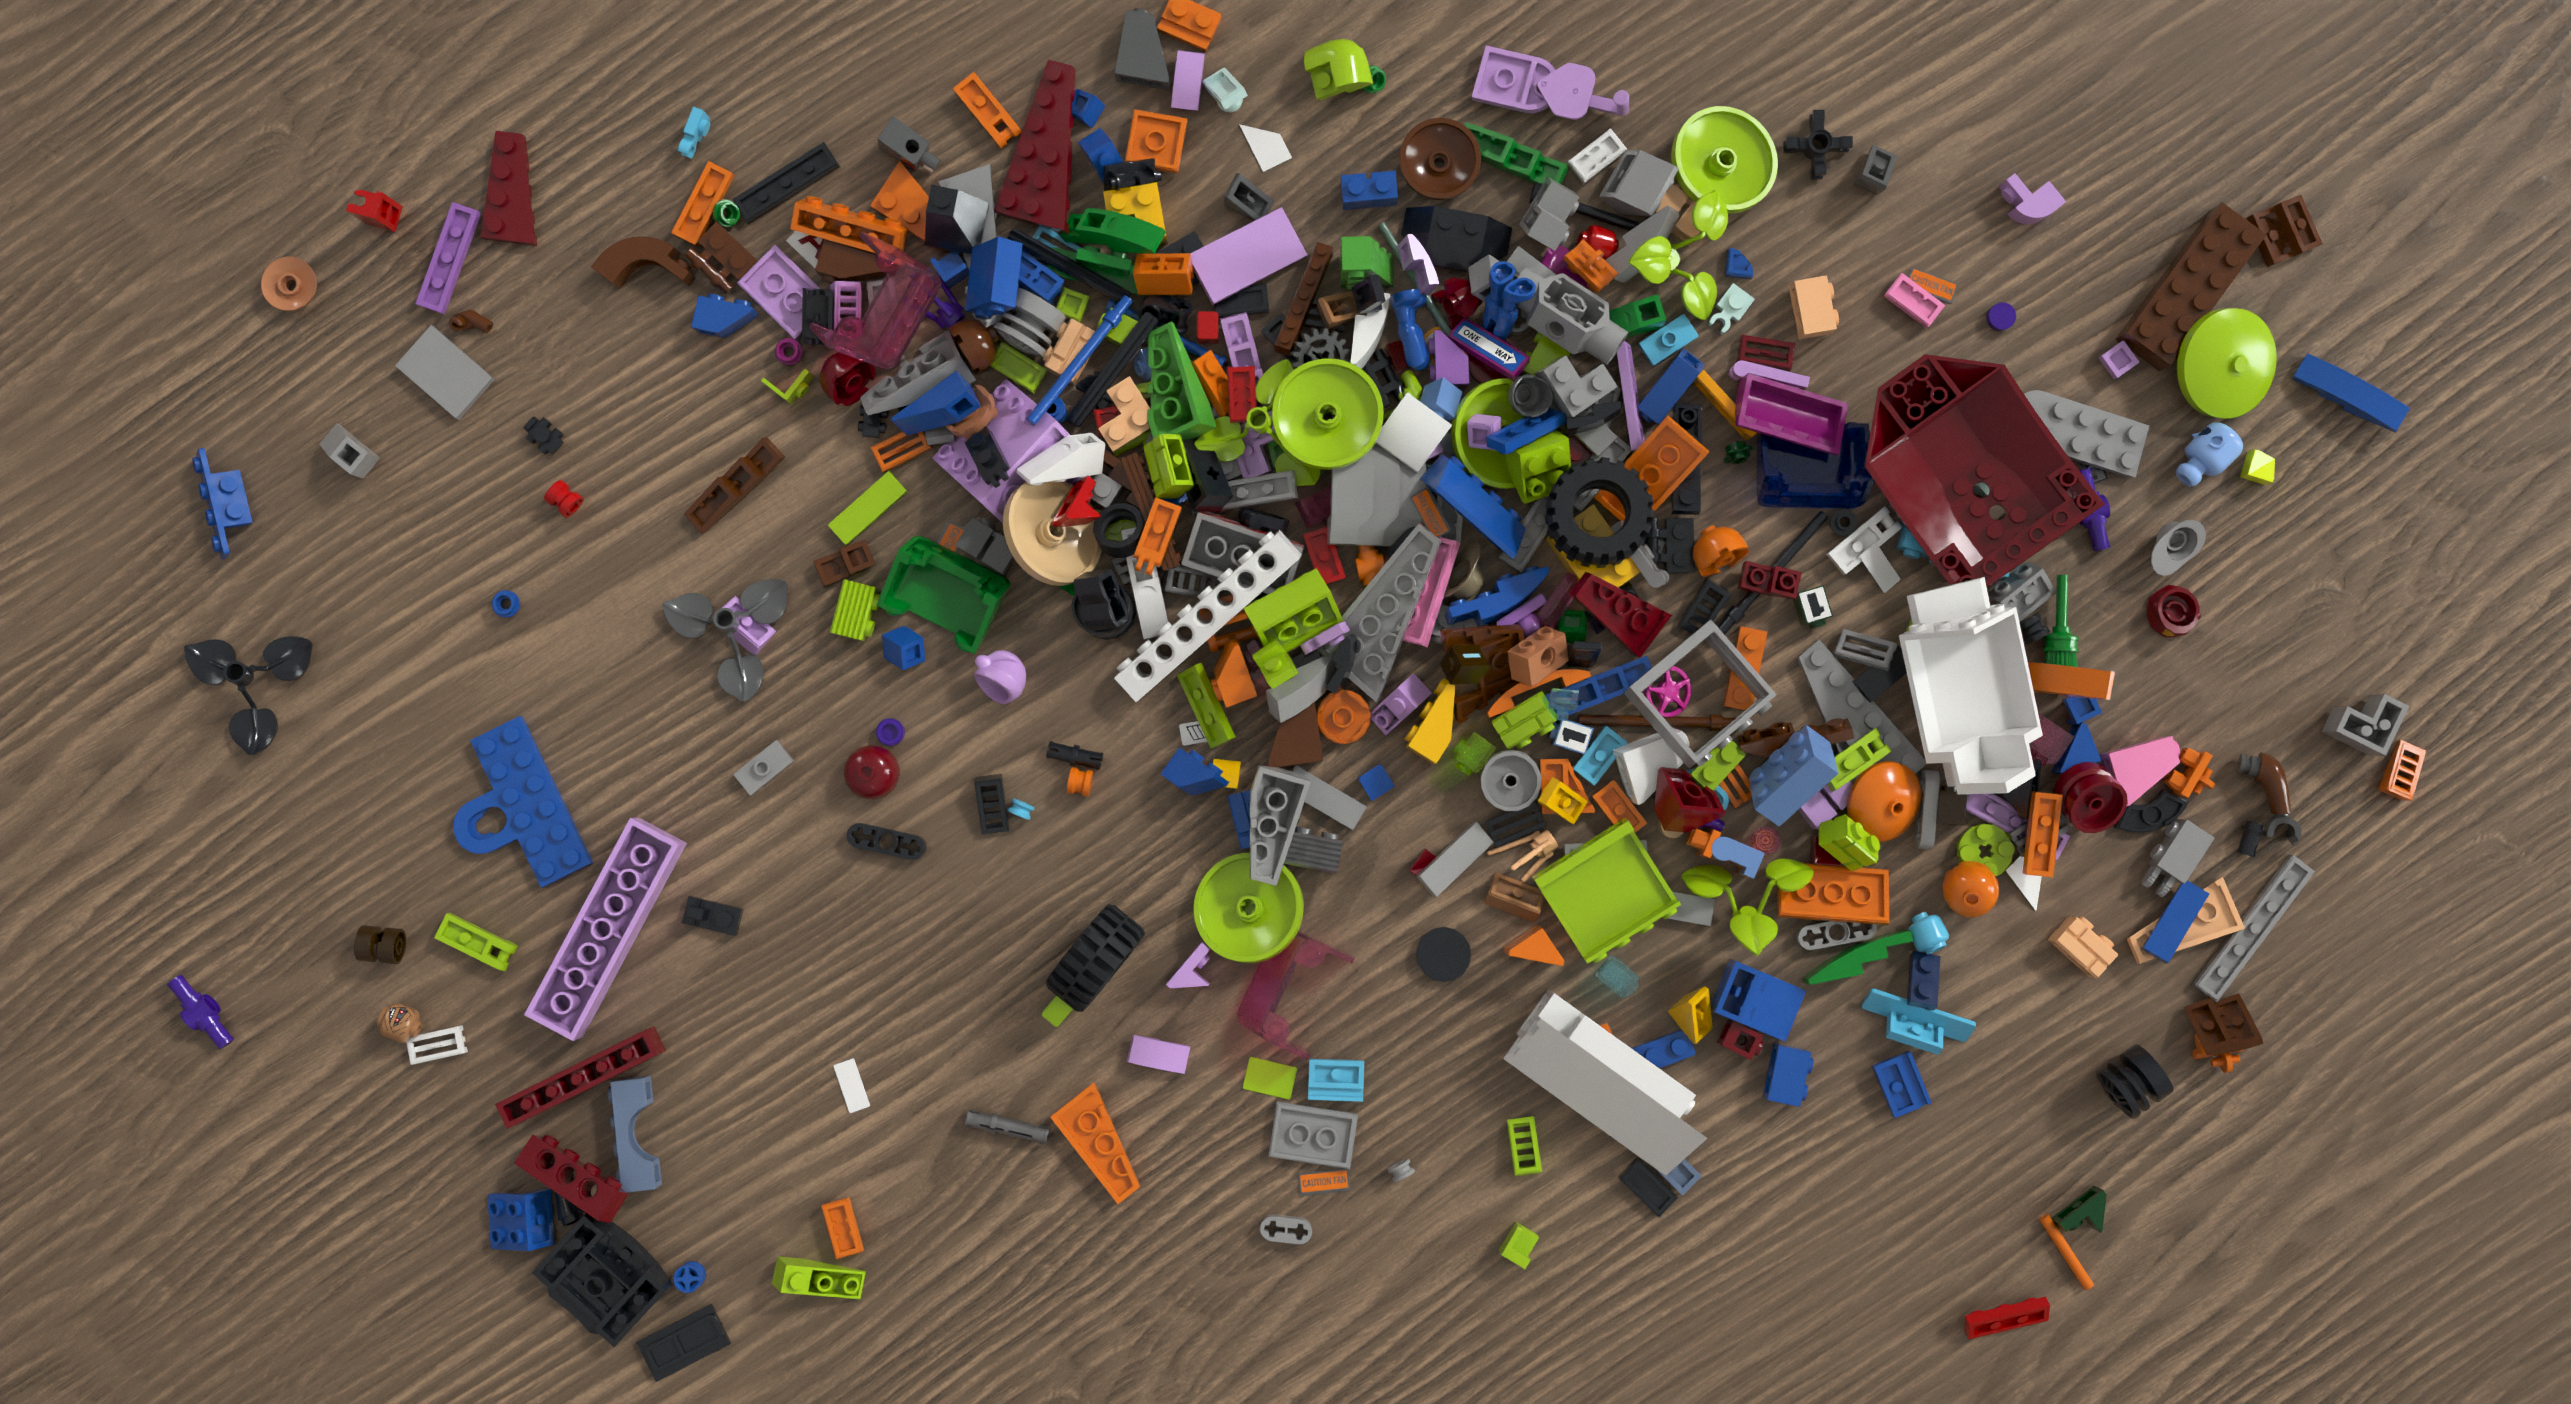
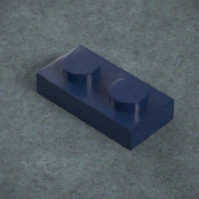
(1923, 980)

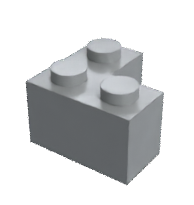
(1548, 214)
(1575, 392)
(2371, 729)

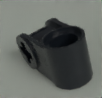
(1167, 310)

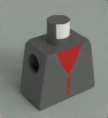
(898, 138)

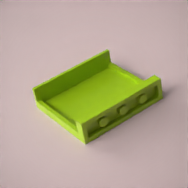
(1606, 891)

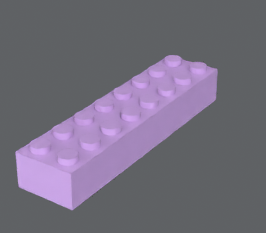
(605, 929)

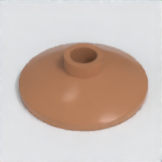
(277, 281)

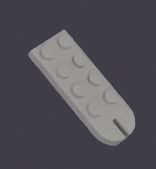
(2091, 433)

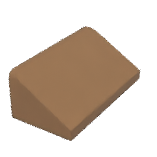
(1514, 897)

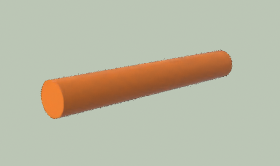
(2066, 1251)

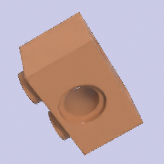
(1538, 656)

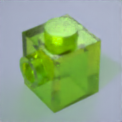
(1472, 753)

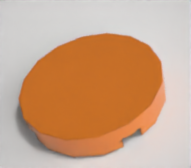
(1343, 717)

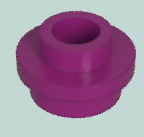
(783, 345)

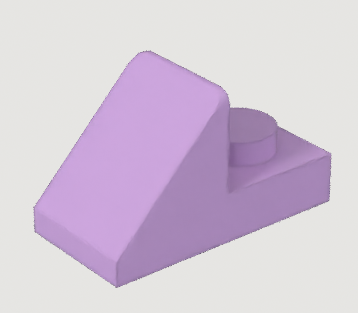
(1186, 975)

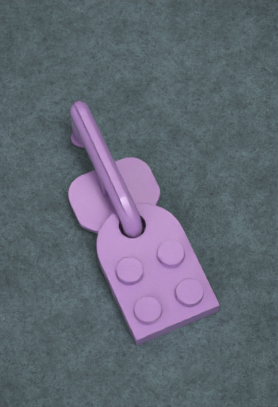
(1512, 80)

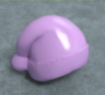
(1000, 676)

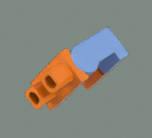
(1726, 849)

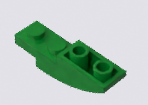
(1115, 230)

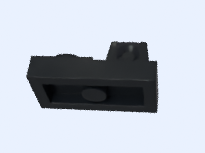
(712, 915)

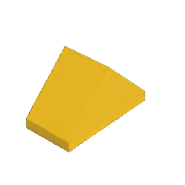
(1693, 1014)

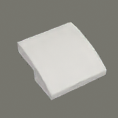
(1412, 432)

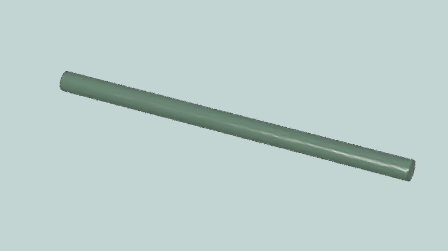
(1430, 303)

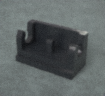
(816, 309)

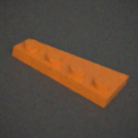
(1095, 1139)

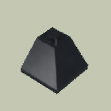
(954, 220)

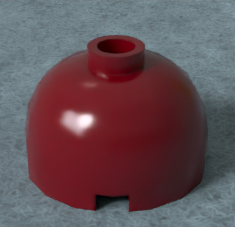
(845, 378)
(871, 772)

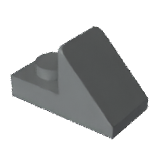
(1876, 170)

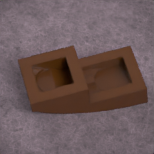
(844, 563)

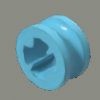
(1021, 809)

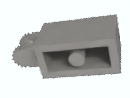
(2177, 855)

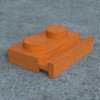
(1189, 23)

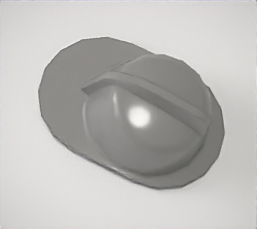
(2176, 545)

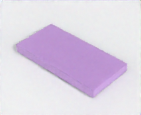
(1247, 256)

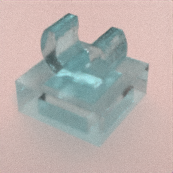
(1564, 701)

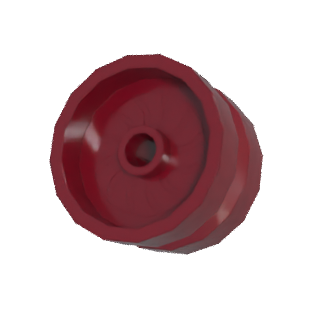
(2091, 797)

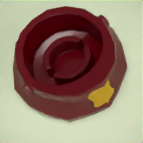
(2173, 611)

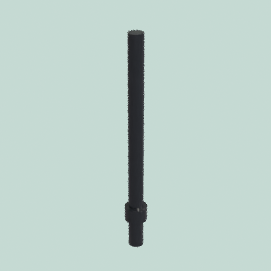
(1736, 613)

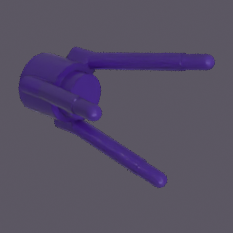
(947, 312)

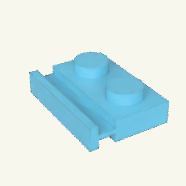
(1336, 1079)

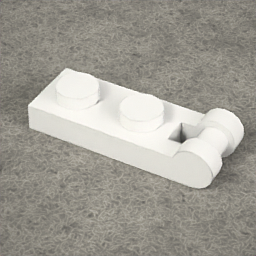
(1846, 553)

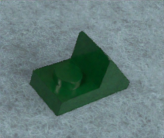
(2088, 1207)

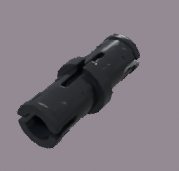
(1074, 755)

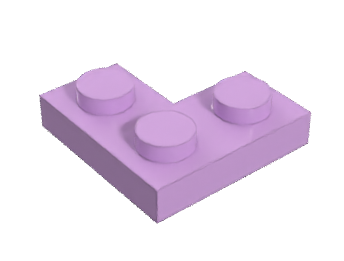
(1254, 460)

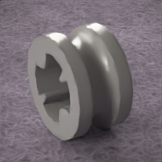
(1401, 1170)

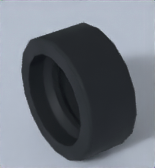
(1112, 514)

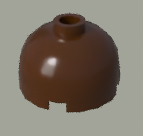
(975, 343)

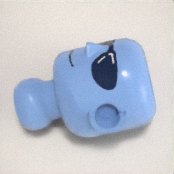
(2209, 453)

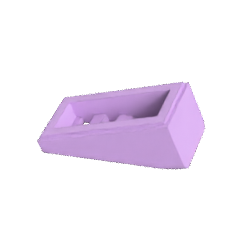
(854, 299)

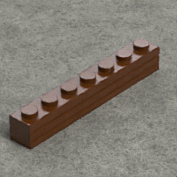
(1303, 299)
(1145, 497)

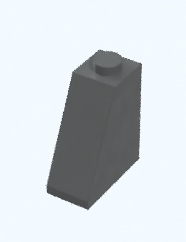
(1140, 52)

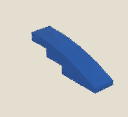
(2351, 392)
(1608, 684)

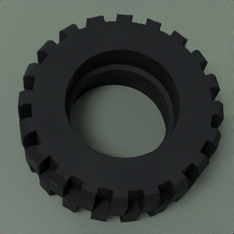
(1607, 477)
(1095, 958)

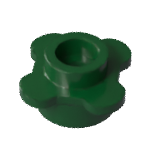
(1737, 452)

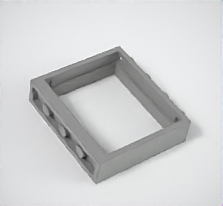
(1736, 663)

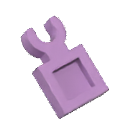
(1332, 636)

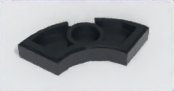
(2152, 815)

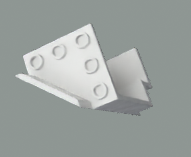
(1971, 688)
(1606, 1082)

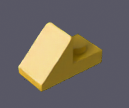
(1562, 800)

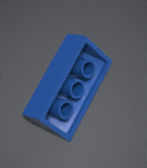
(1475, 505)

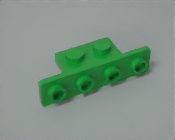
(1113, 267)

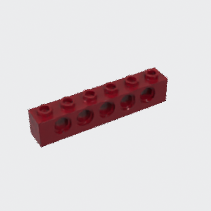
(580, 1077)

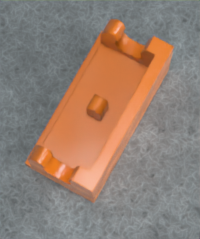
(1163, 274)

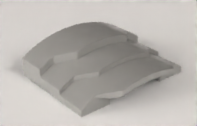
(1373, 500)

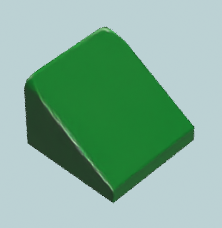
(1573, 625)

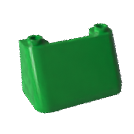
(944, 590)

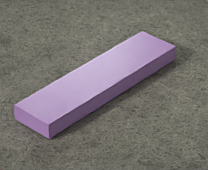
(1630, 395)
(2001, 814)

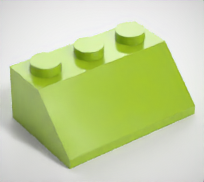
(1294, 612)

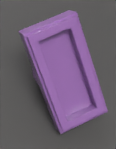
(1525, 617)

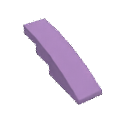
(1241, 344)

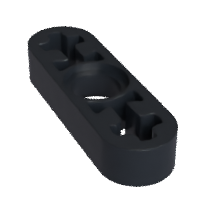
(865, 844)

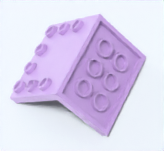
(1017, 441)

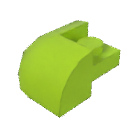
(1337, 68)

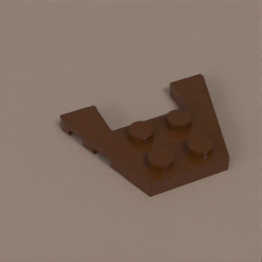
(1494, 643)

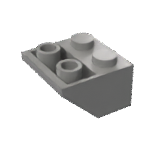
(1638, 183)

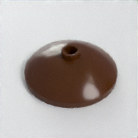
(1443, 141)

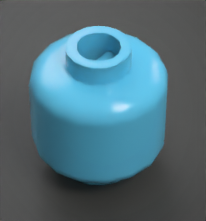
(1928, 933)

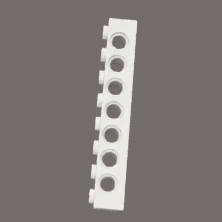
(1138, 683)

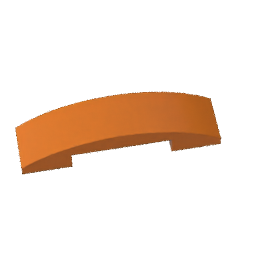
(1566, 678)

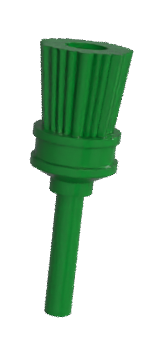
(2061, 644)

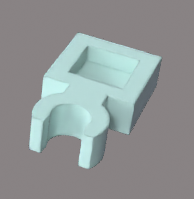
(1732, 306)

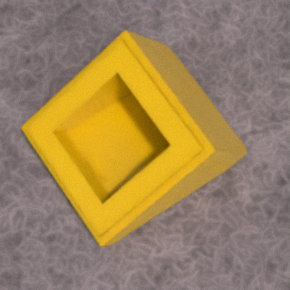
(1230, 770)

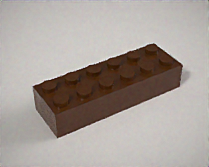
(2191, 285)

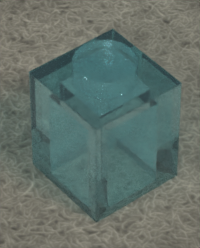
(1618, 977)

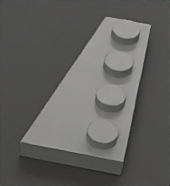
(979, 184)

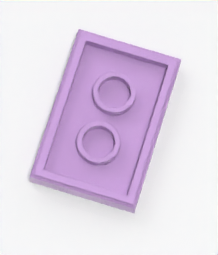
(777, 288)

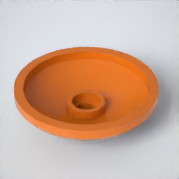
(1876, 794)

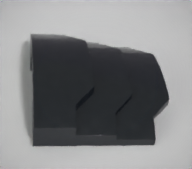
(603, 1278)

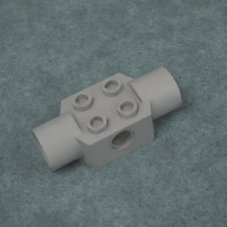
(1572, 316)

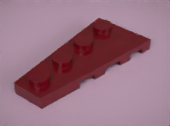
(1621, 613)

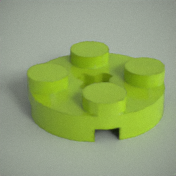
(1984, 834)

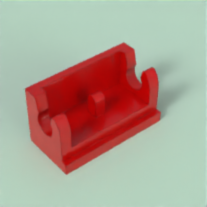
(377, 211)

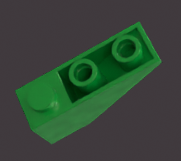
(1639, 316)

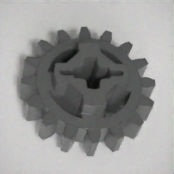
(1325, 347)

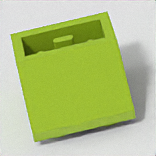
(1539, 465)

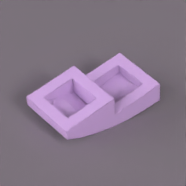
(1188, 80)
(1415, 258)
(1158, 1054)

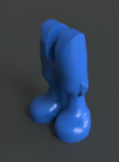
(1502, 312)
(1411, 336)

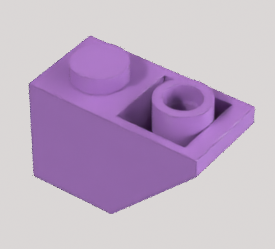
(1448, 361)

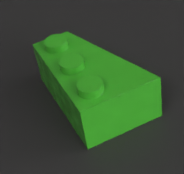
(1362, 258)

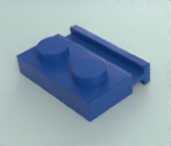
(1901, 1084)

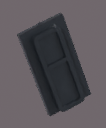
(683, 1342)

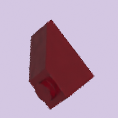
(1682, 803)

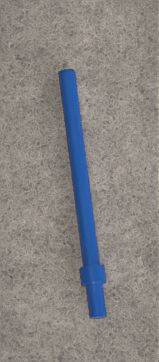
(1110, 321)

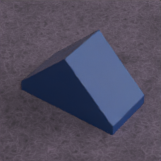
(2079, 750)

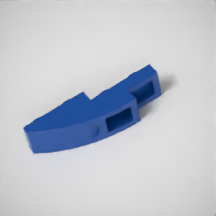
(1507, 595)

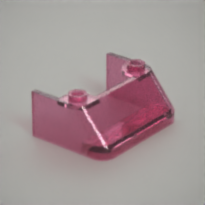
(893, 313)
(1269, 984)

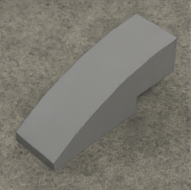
(1657, 225)
(1302, 689)

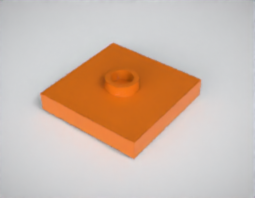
(1157, 138)

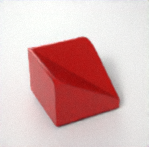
(1207, 327)

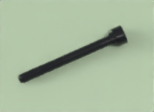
(1596, 213)

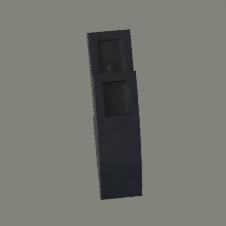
(1687, 496)

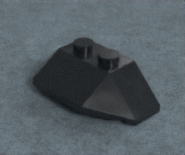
(1456, 237)

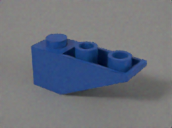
(940, 406)

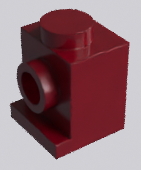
(1751, 1045)

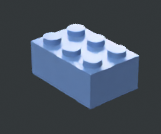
(1792, 775)

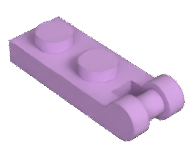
(1741, 368)

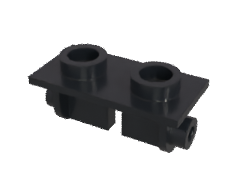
(1130, 174)

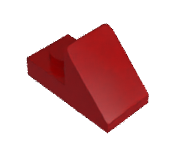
(1074, 508)

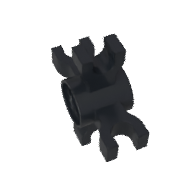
(1805, 145)

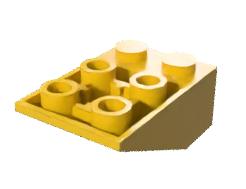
(1435, 729)

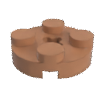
(979, 418)

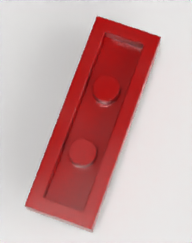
(2006, 1317)

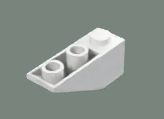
(1069, 458)

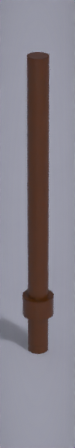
(1713, 722)

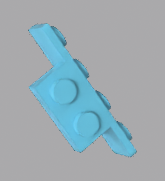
(1917, 1025)

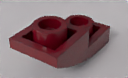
(1769, 580)

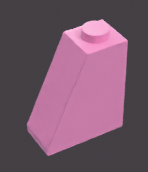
(2142, 764)

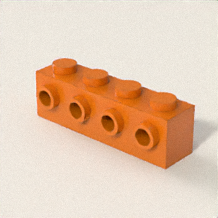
(843, 226)

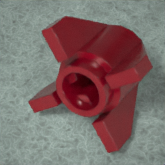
(1457, 300)

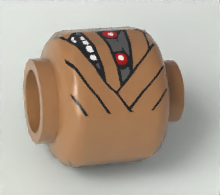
(399, 1023)

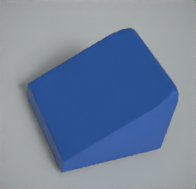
(1086, 108)
(1376, 782)

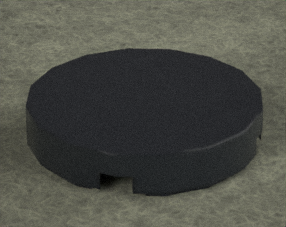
(1443, 954)

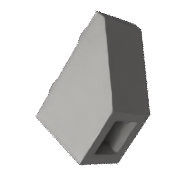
(349, 452)

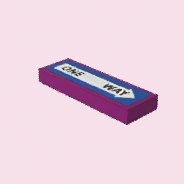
(1489, 349)

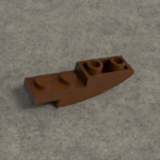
(1767, 740)

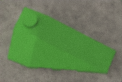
(1175, 389)

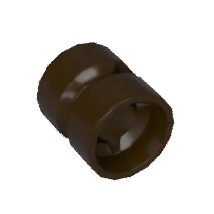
(384, 945)

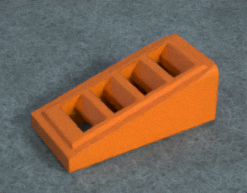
(2388, 780)

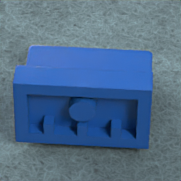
(521, 1220)

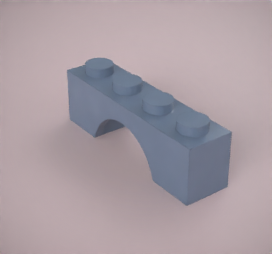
(636, 1167)

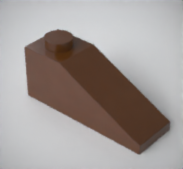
(846, 264)

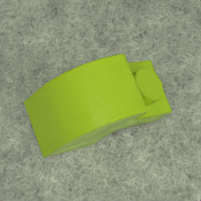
(1275, 664)

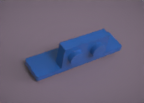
(224, 499)

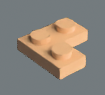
(1132, 418)

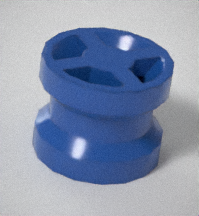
(683, 1277)

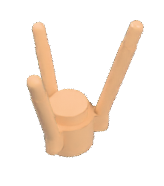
(1542, 846)

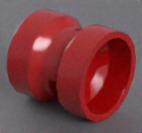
(565, 500)

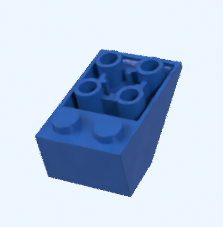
(1757, 1000)

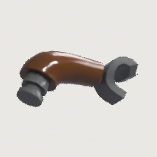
(2273, 779)

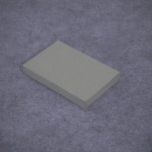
(445, 372)
(1313, 1135)

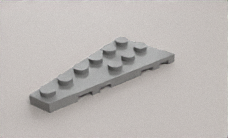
(1385, 610)
(1841, 699)

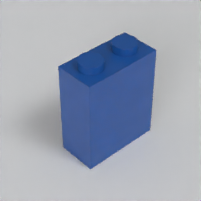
(993, 277)

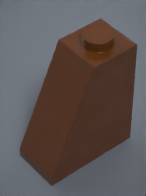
(1297, 740)

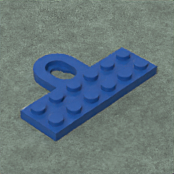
(531, 805)

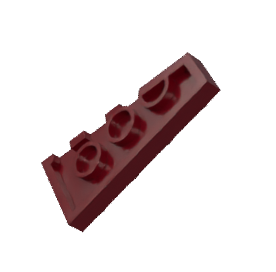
(508, 198)

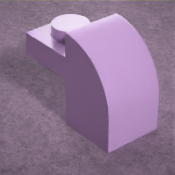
(2030, 207)

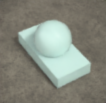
(1225, 90)

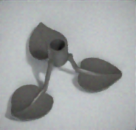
(693, 611)

